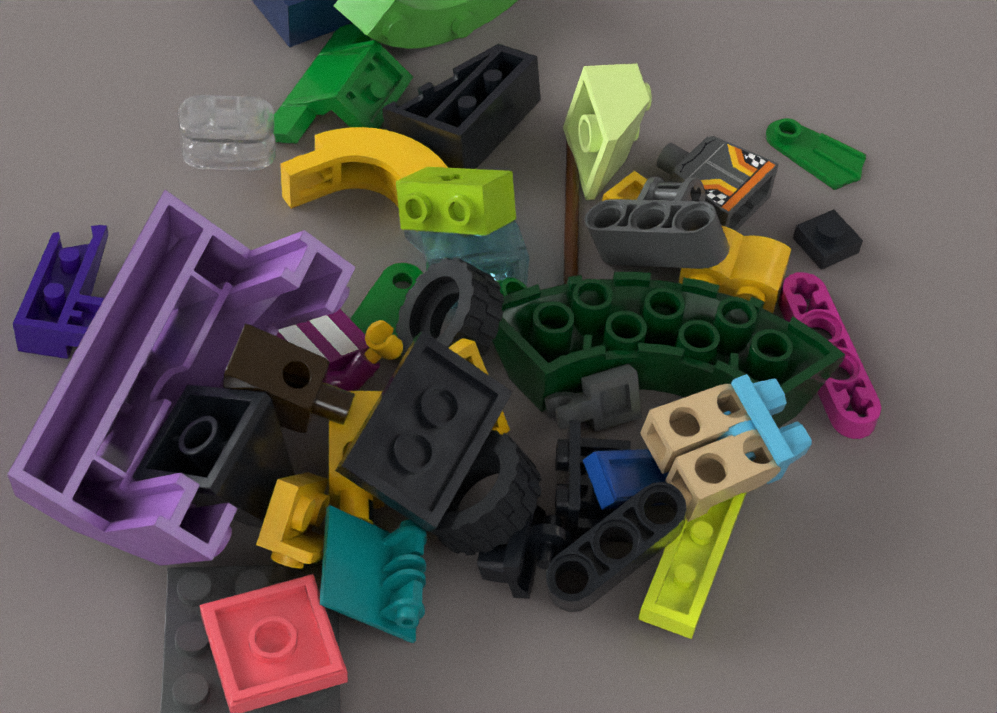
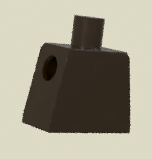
(288, 376)

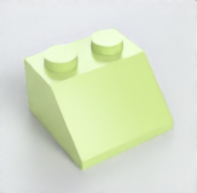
(605, 121)

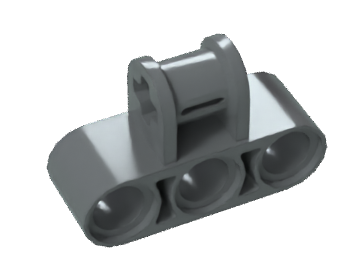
(661, 228)

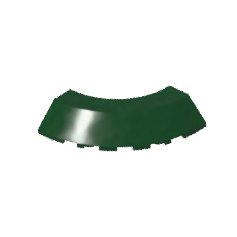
(668, 331)

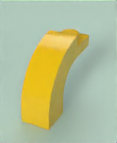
(354, 160)

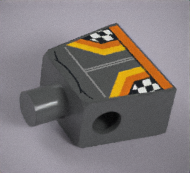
(732, 177)

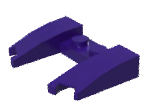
(59, 297)

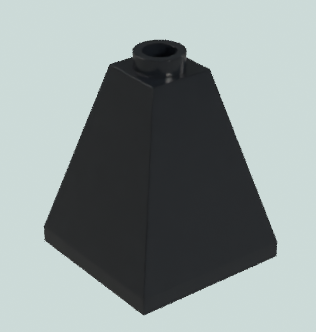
(226, 445)

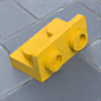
(291, 514)

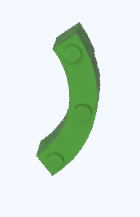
(420, 22)

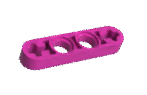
(834, 392)

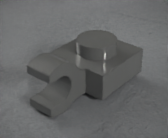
(605, 400)

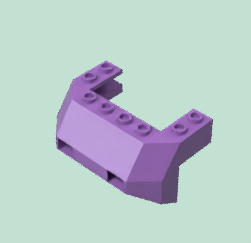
(125, 391)

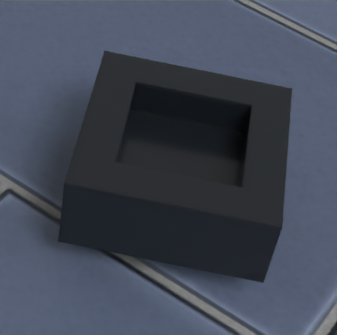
(827, 239)

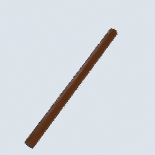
(571, 227)

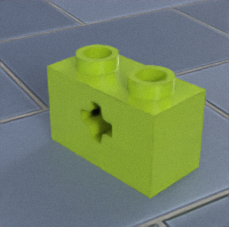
(456, 200)

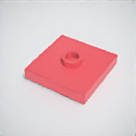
(273, 644)

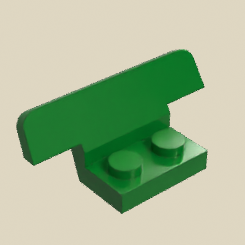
(347, 77)

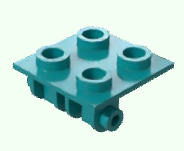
(374, 573)

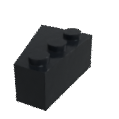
(471, 110)

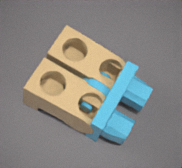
(723, 441)

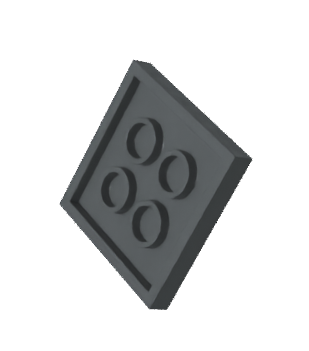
(189, 667)

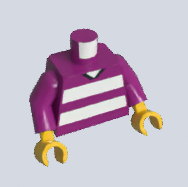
(351, 353)

